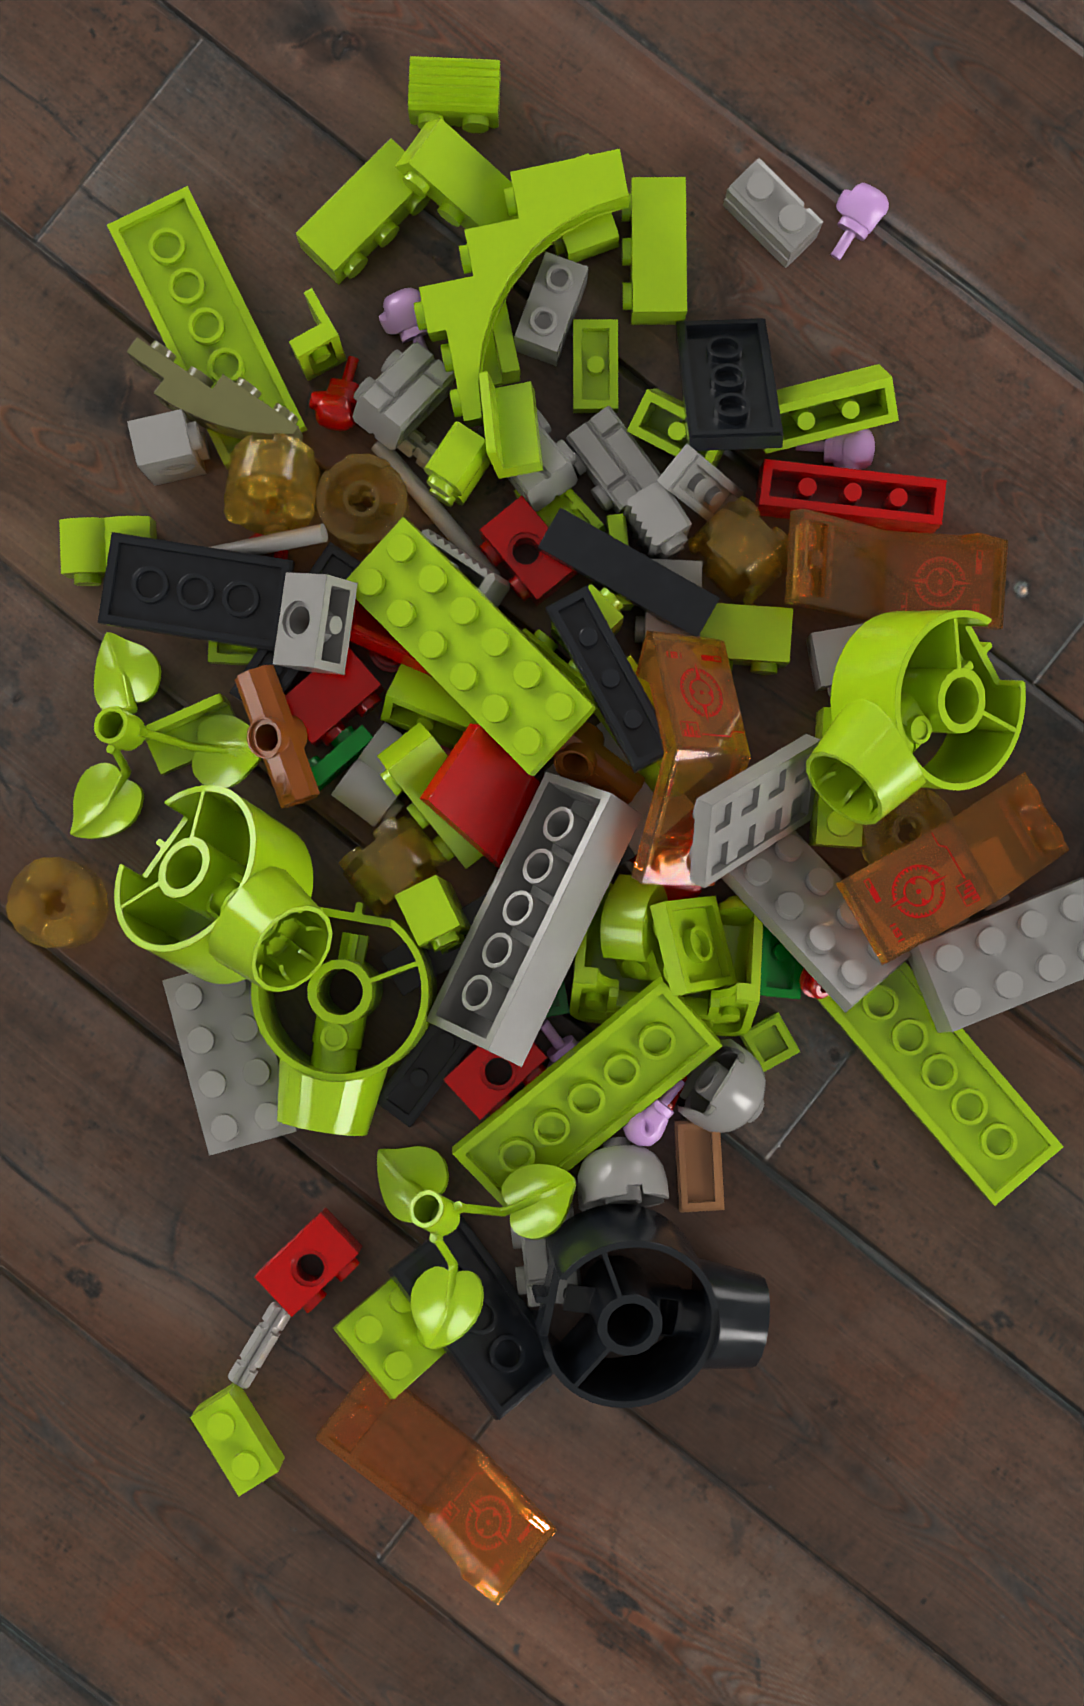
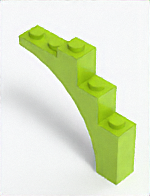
(549, 204)

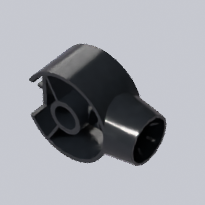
(704, 1327)

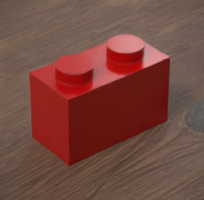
(331, 700)

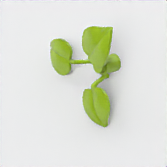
(129, 675)
(412, 1187)

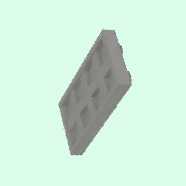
(751, 811)
(806, 912)
(226, 1062)

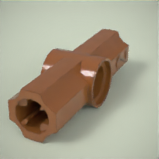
(271, 716)
(590, 761)

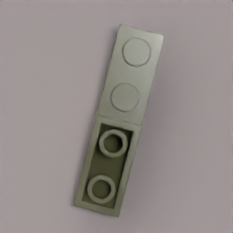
(226, 409)

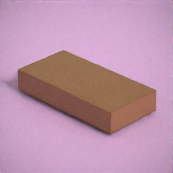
(698, 1168)

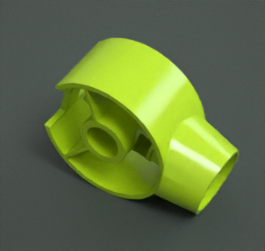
(895, 688)
(240, 874)
(327, 1088)

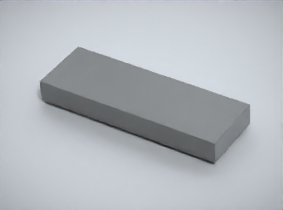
(698, 483)

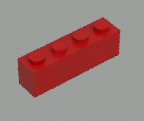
(855, 495)

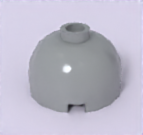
(724, 1090)
(621, 1176)

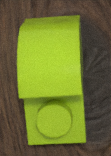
(628, 928)

